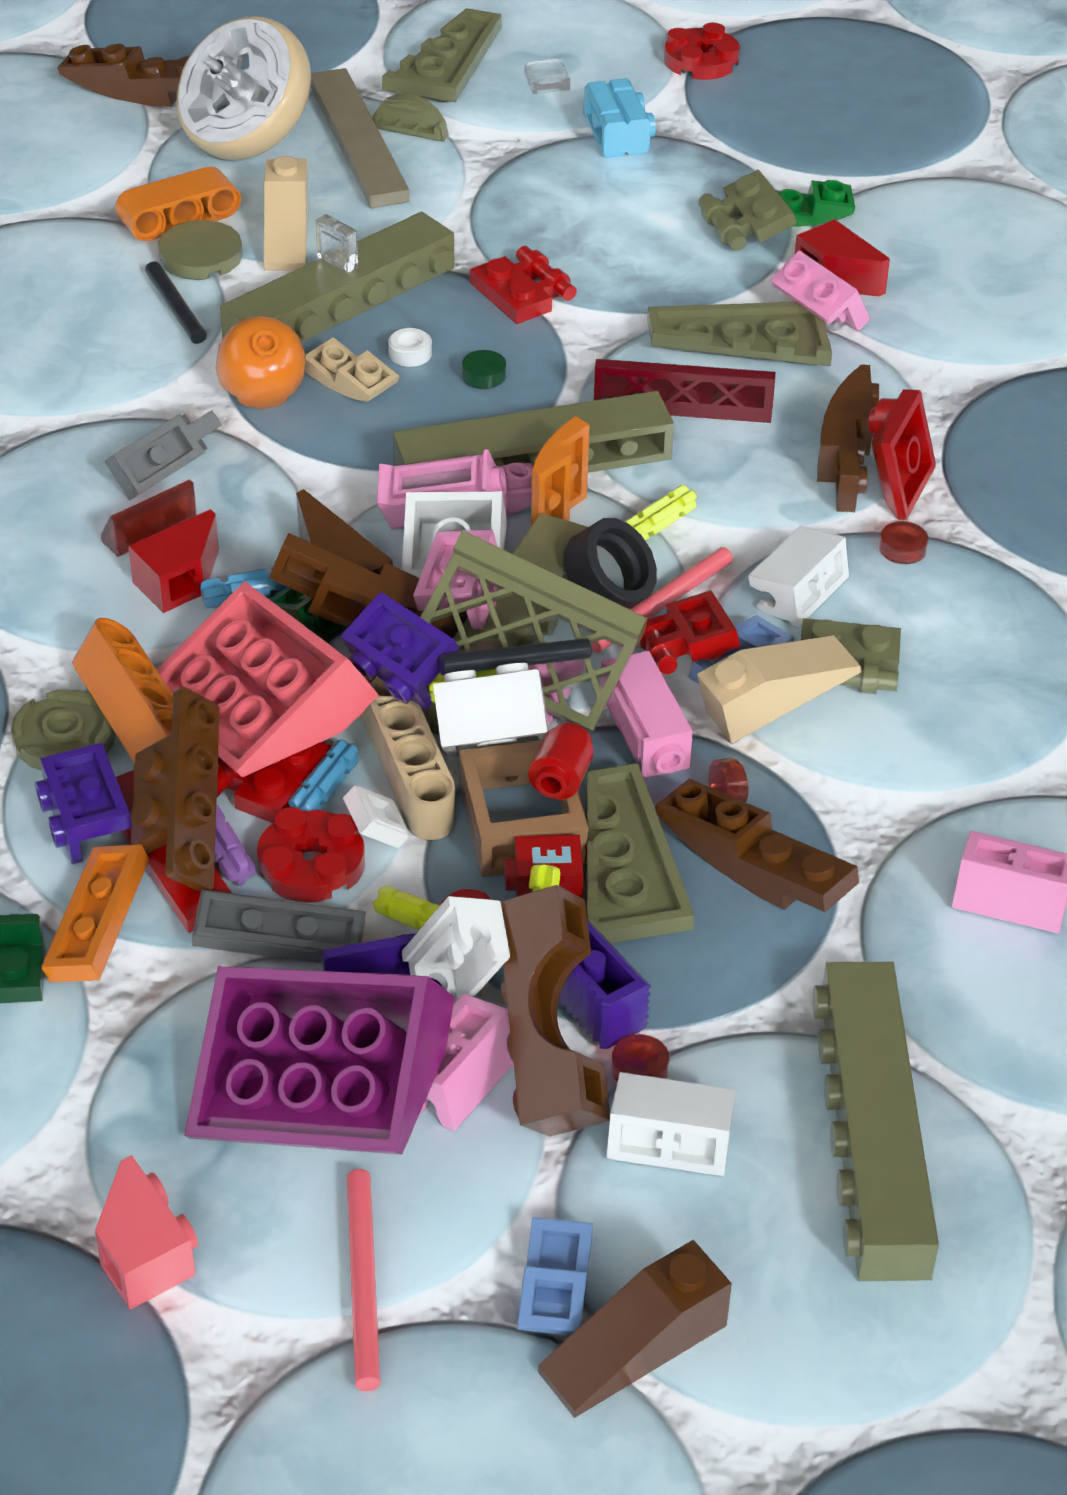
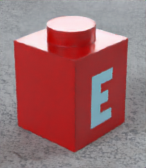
(551, 850)

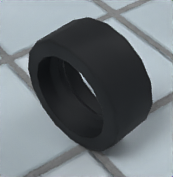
(629, 552)

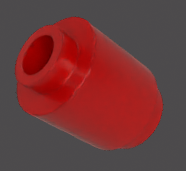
(561, 761)

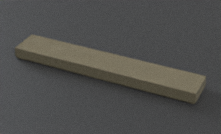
(359, 138)

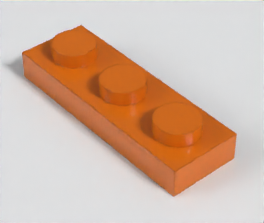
(95, 913)

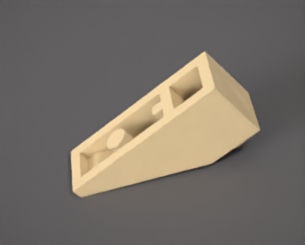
(285, 213)
(771, 681)

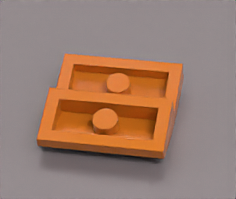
(561, 471)

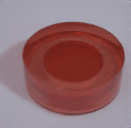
(903, 542)
(729, 777)
(640, 1056)

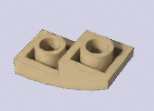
(348, 374)

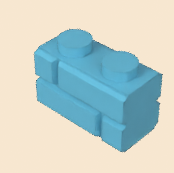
(618, 117)

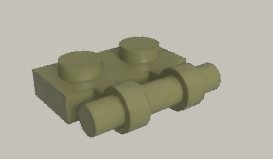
(758, 206)
(872, 646)

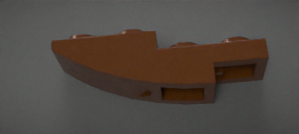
(124, 74)
(847, 437)
(344, 588)
(744, 847)

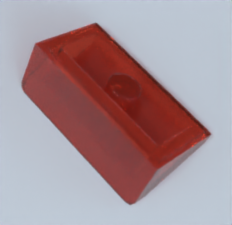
(149, 517)

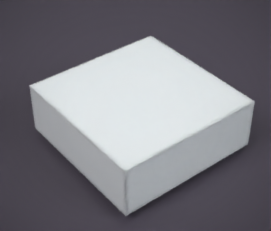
(376, 816)

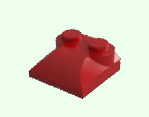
(902, 450)

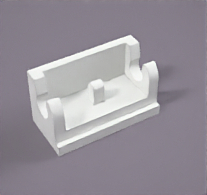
(801, 574)
(460, 945)
(671, 1124)

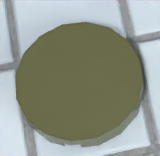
(199, 249)
(59, 725)

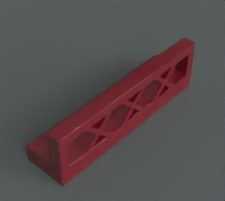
(691, 389)

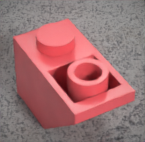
(141, 1239)

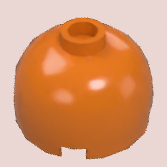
(261, 362)

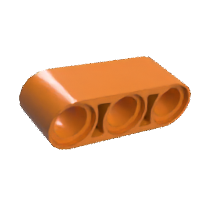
(178, 199)

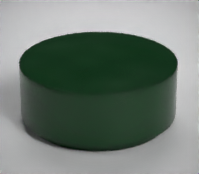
(484, 369)

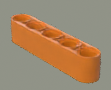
(125, 685)

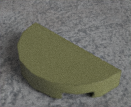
(411, 116)

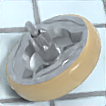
(262, 99)

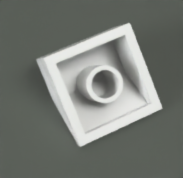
(446, 512)
(490, 708)

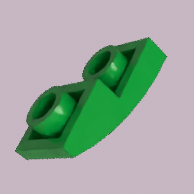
(822, 204)

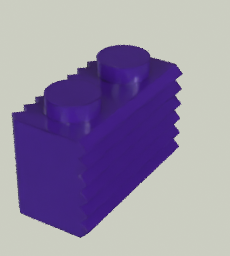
(606, 993)

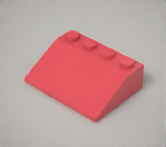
(270, 678)

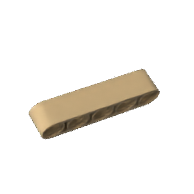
(411, 763)

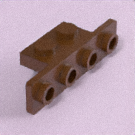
(179, 792)

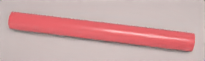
(677, 588)
(363, 1281)

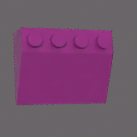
(318, 1058)

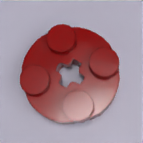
(703, 51)
(299, 832)

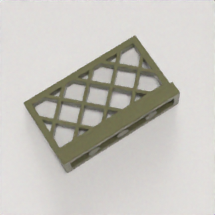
(556, 597)

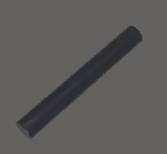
(175, 302)
(531, 654)

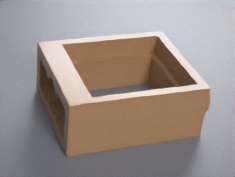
(506, 767)

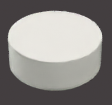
(410, 347)

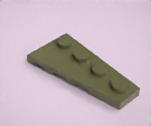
(447, 60)
(747, 330)
(630, 868)

